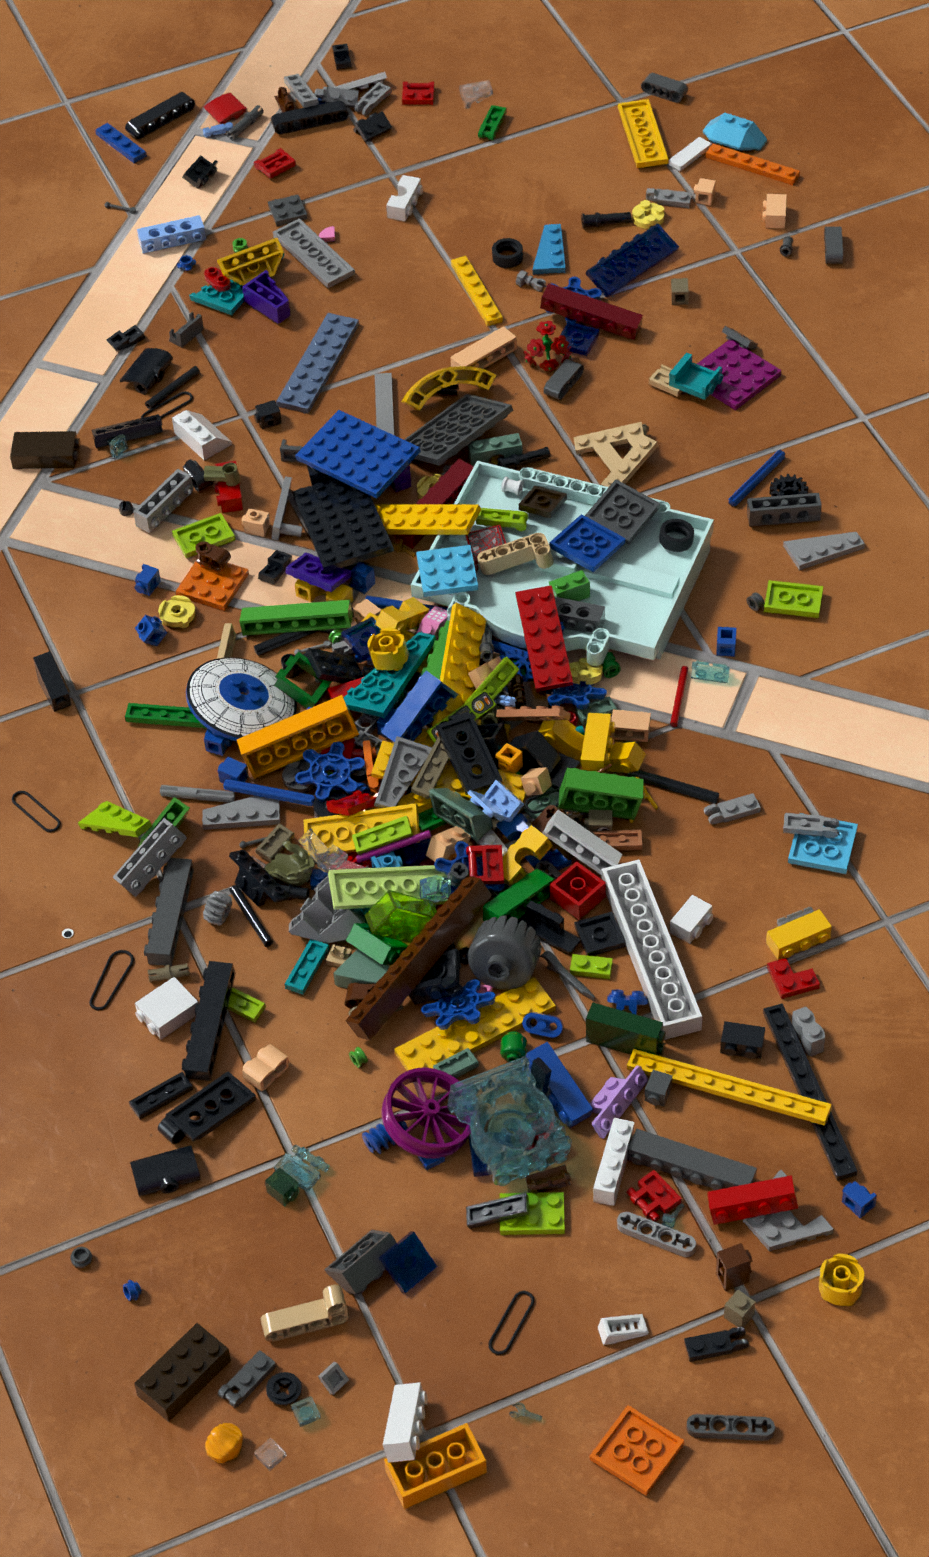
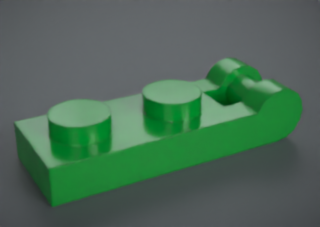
(492, 122)

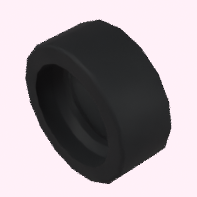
(507, 244)
(674, 544)

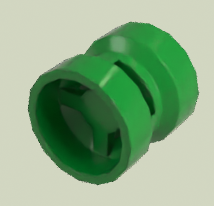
(610, 666)

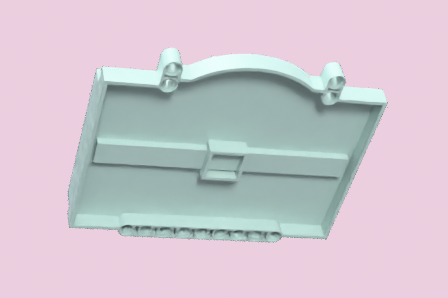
(638, 585)

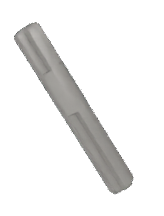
(197, 793)

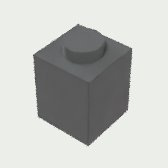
(658, 1088)

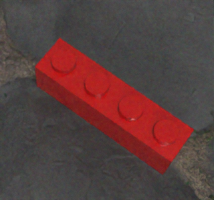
(752, 1200)

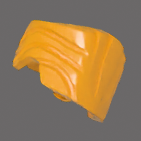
(224, 1443)

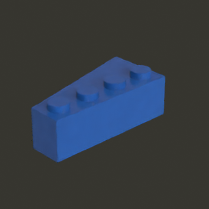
(418, 708)
(562, 1089)

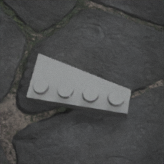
(820, 549)

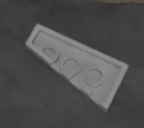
(403, 766)
(242, 813)

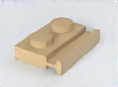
(661, 380)

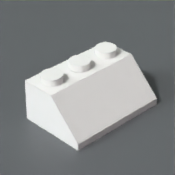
(199, 434)

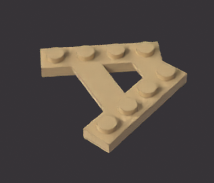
(603, 442)

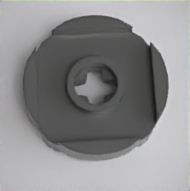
(289, 776)

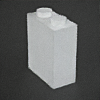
(166, 1008)

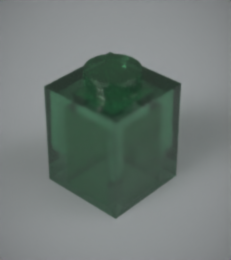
(282, 1187)

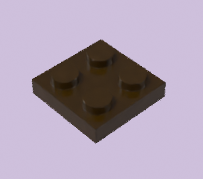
(542, 502)

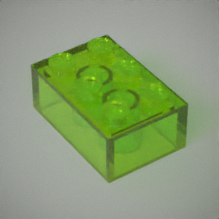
(399, 916)

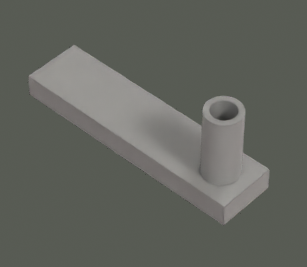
(279, 526)

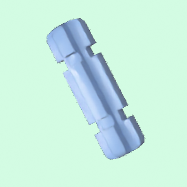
(217, 129)
(505, 700)

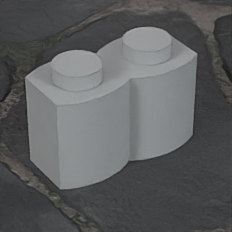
(808, 1031)

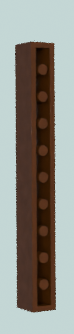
(418, 958)

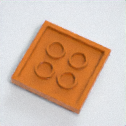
(212, 587)
(637, 1450)

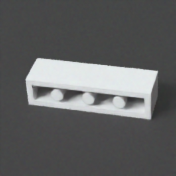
(581, 842)
(613, 1162)
(404, 1422)

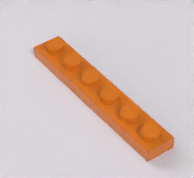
(752, 164)

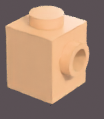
(705, 191)
(256, 522)
(362, 609)
(536, 781)

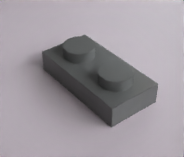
(736, 336)

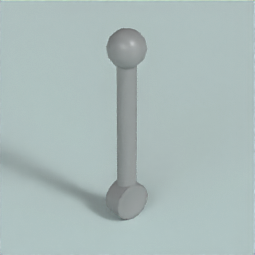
(327, 644)

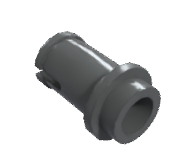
(786, 248)

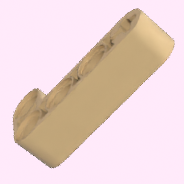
(516, 553)
(306, 1316)

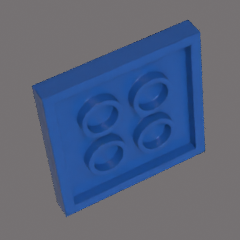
(587, 543)

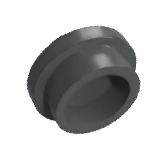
(81, 1257)

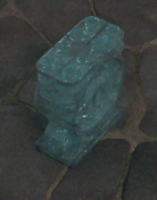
(517, 1107)

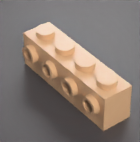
(486, 350)

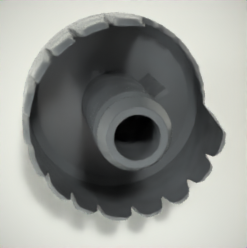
(504, 953)

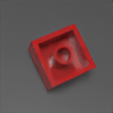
(577, 890)

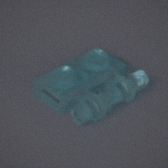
(304, 1174)

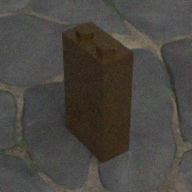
(44, 450)

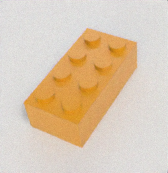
(437, 1466)

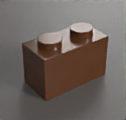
(733, 1266)

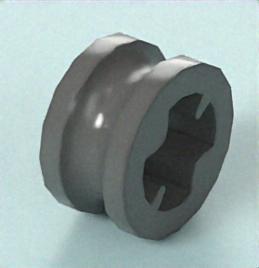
(755, 601)

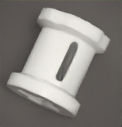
(512, 486)

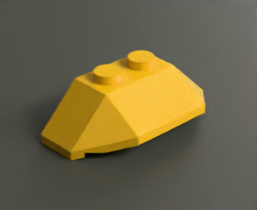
(251, 262)

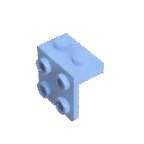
(497, 802)

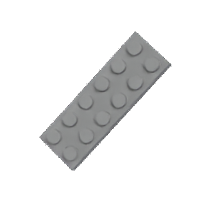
(313, 253)

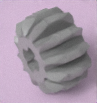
(217, 908)

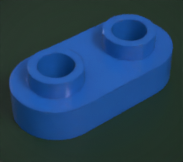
(543, 1024)

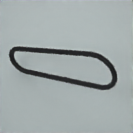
(119, 983)

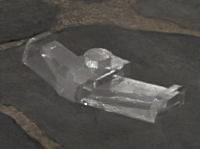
(326, 858)

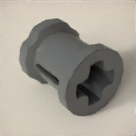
(457, 874)

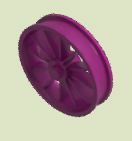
(425, 1111)

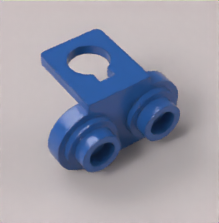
(618, 996)

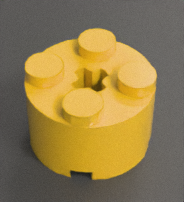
(388, 649)
(841, 1280)

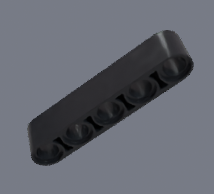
(160, 115)
(309, 117)

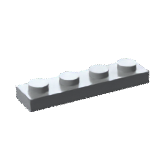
(301, 90)

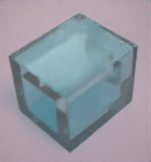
(435, 888)

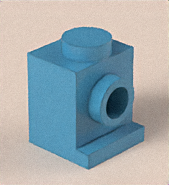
(387, 860)

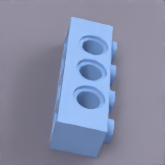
(171, 234)

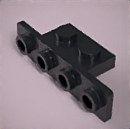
(256, 881)
(549, 927)

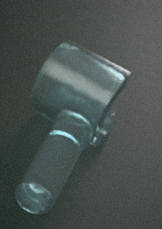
(669, 1220)
(522, 1411)

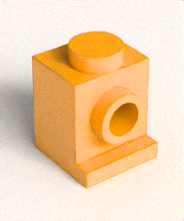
(509, 763)

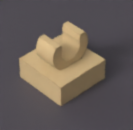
(338, 956)

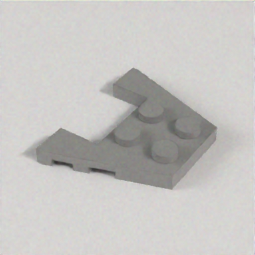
(784, 1229)

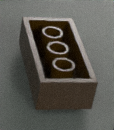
(182, 1372)

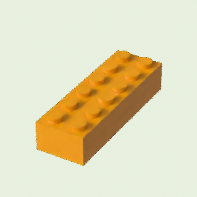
(289, 738)

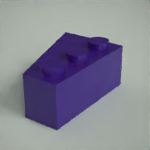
(266, 297)

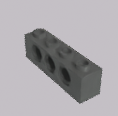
(784, 509)
(580, 615)

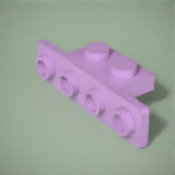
(615, 1099)

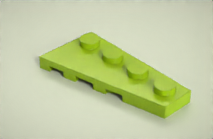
(115, 819)

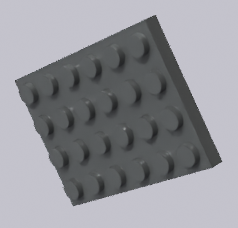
(457, 427)

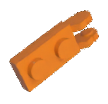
(370, 754)

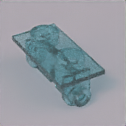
(714, 673)

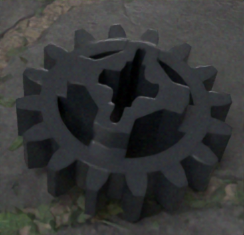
(788, 486)

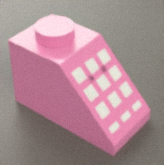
(433, 622)

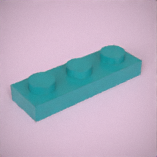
(306, 966)

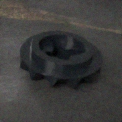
(286, 1380)

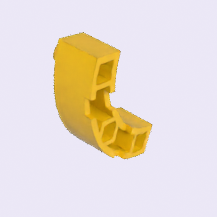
(445, 377)
(563, 737)

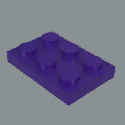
(311, 571)

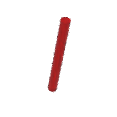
(679, 696)

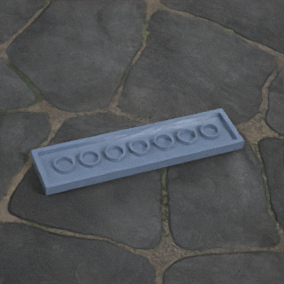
(317, 363)

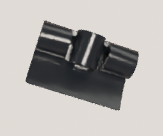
(147, 369)
(165, 1171)

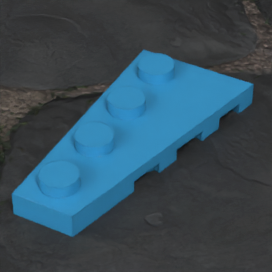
(550, 251)

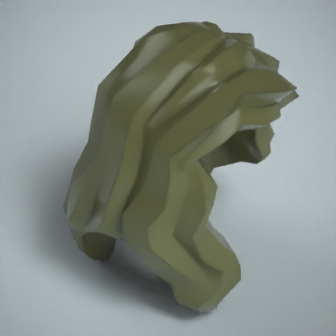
(293, 868)

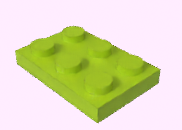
(211, 530)
(793, 599)
(545, 1215)

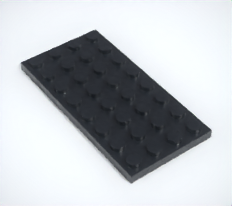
(341, 524)

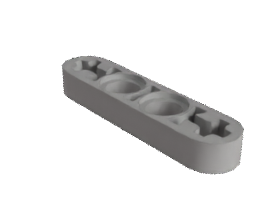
(657, 1231)

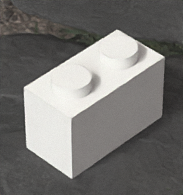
(691, 919)

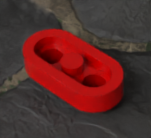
(217, 279)

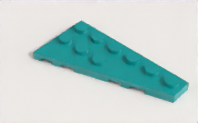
(224, 301)
(382, 688)

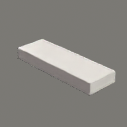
(689, 154)

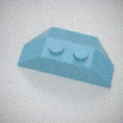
(735, 132)

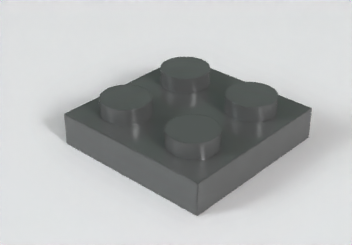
(287, 210)

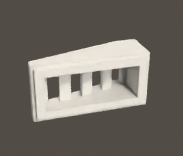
(610, 1323)

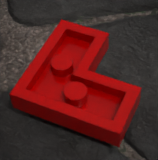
(791, 983)

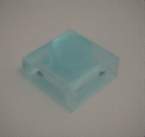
(118, 445)
(305, 1411)

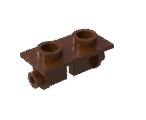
(285, 100)
(548, 1179)

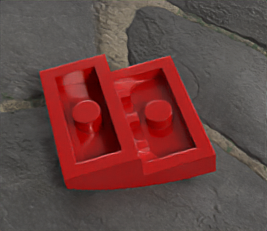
(225, 108)

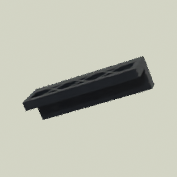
(131, 429)

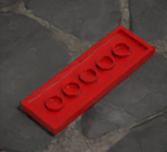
(544, 638)

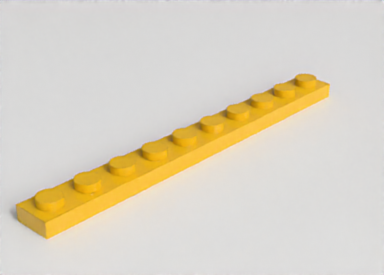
(733, 1087)

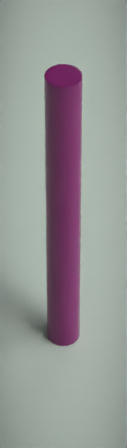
(394, 846)

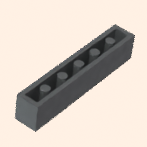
(169, 912)
(688, 1162)

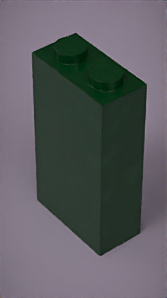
(624, 1030)

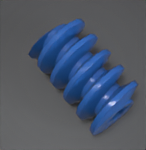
(379, 1137)

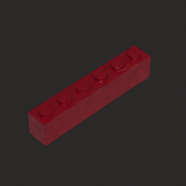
(591, 311)
(443, 492)

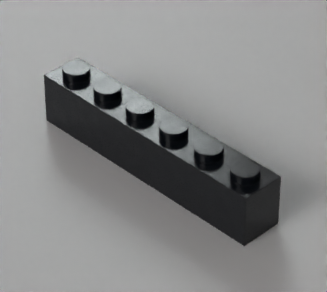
(209, 1021)

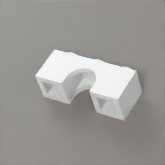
(401, 206)

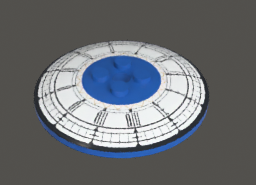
(217, 699)

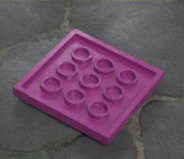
(743, 373)

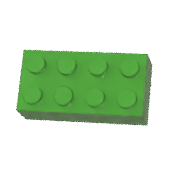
(600, 791)

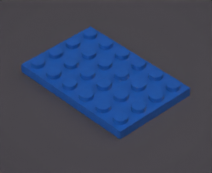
(358, 453)

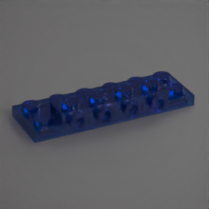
(631, 260)

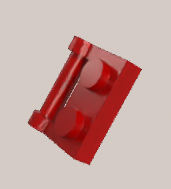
(418, 97)
(275, 163)
(351, 804)
(491, 860)

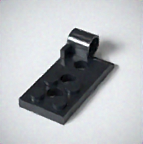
(464, 724)
(178, 1122)

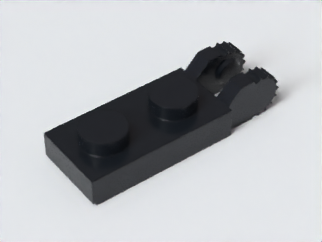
(435, 989)
(715, 1344)

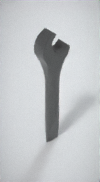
(556, 966)

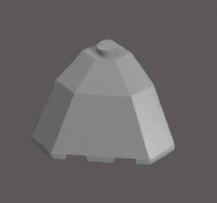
(321, 921)

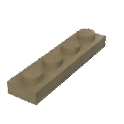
(431, 769)

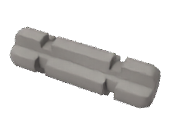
(793, 916)

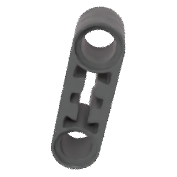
(664, 87)
(833, 245)
(563, 379)

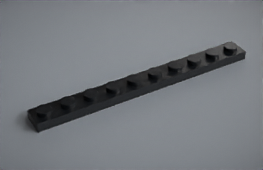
(808, 1086)

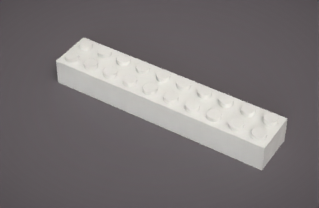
(651, 949)

